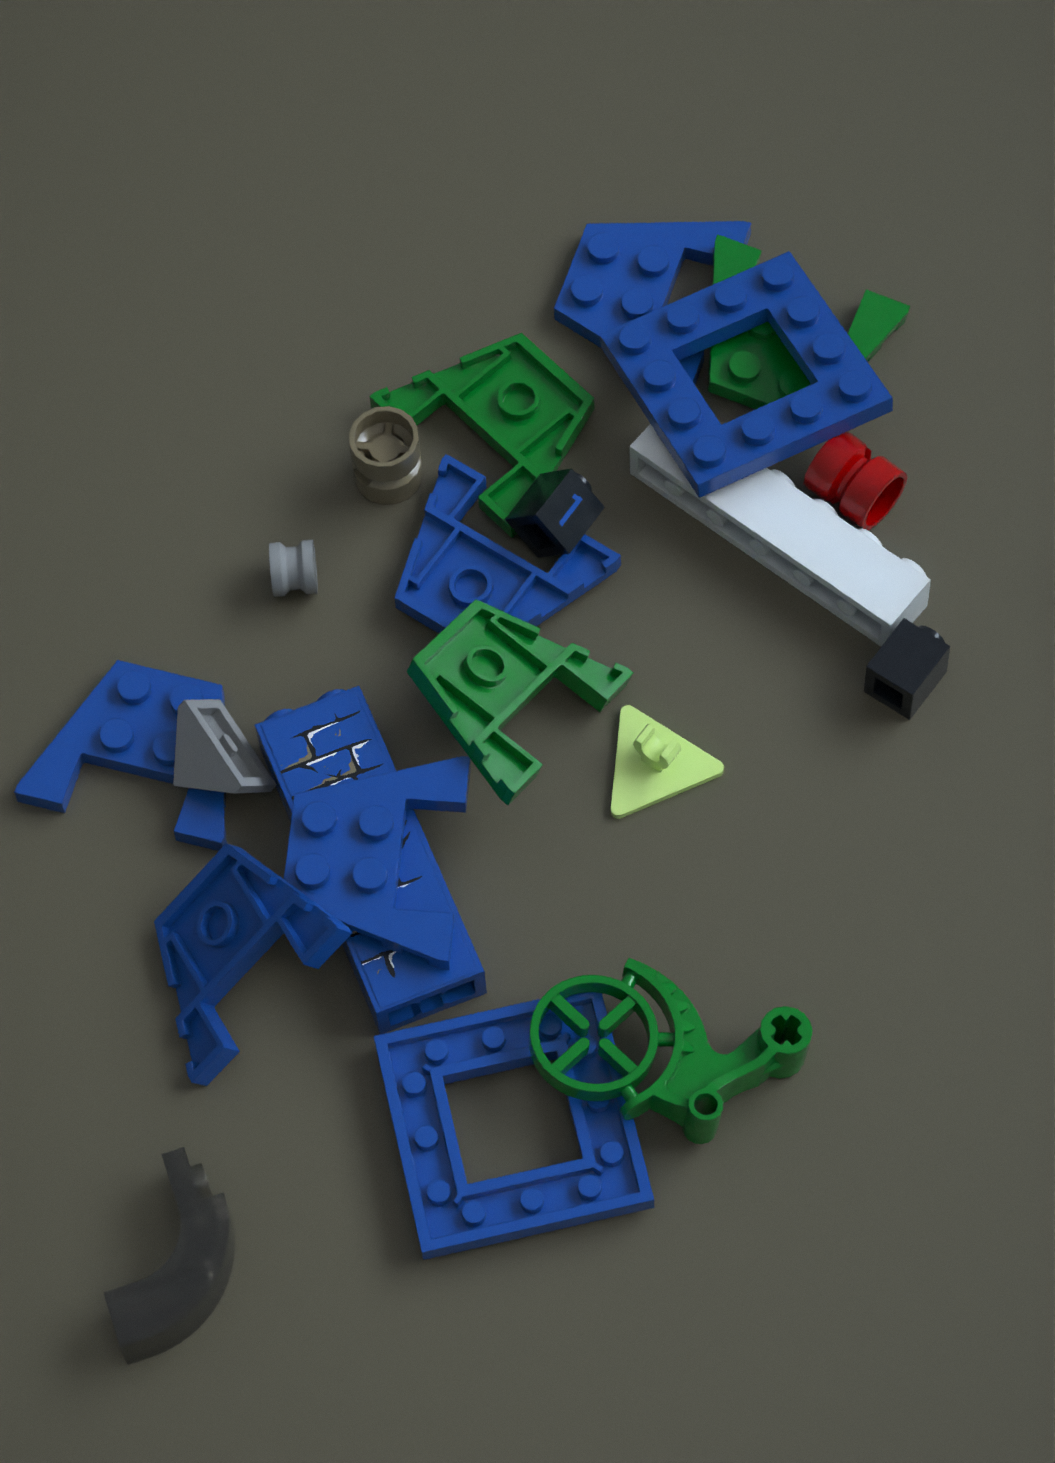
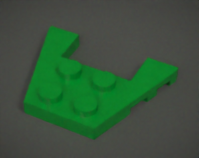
(756, 364)
(513, 402)
(487, 672)

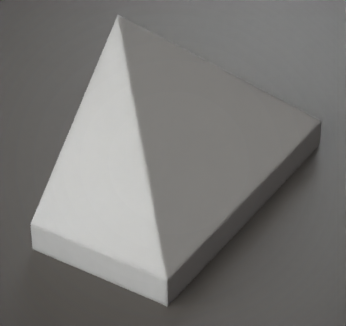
(214, 751)

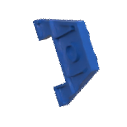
(632, 271)
(457, 565)
(131, 729)
(350, 850)
(217, 935)

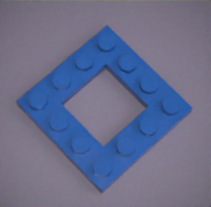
(714, 455)
(465, 1216)

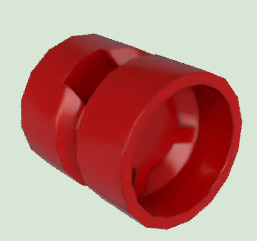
(861, 484)

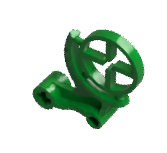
(696, 1076)

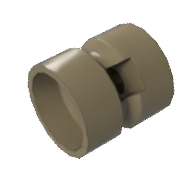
(386, 455)

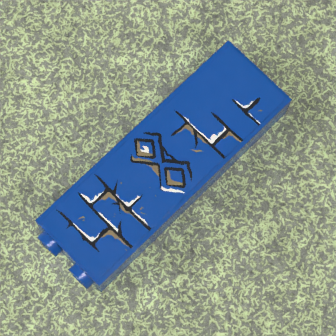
(338, 744)

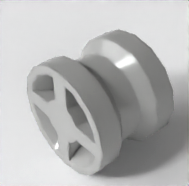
(293, 568)

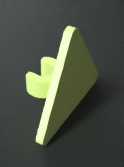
(654, 764)

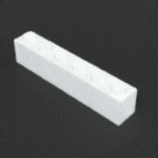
(797, 541)

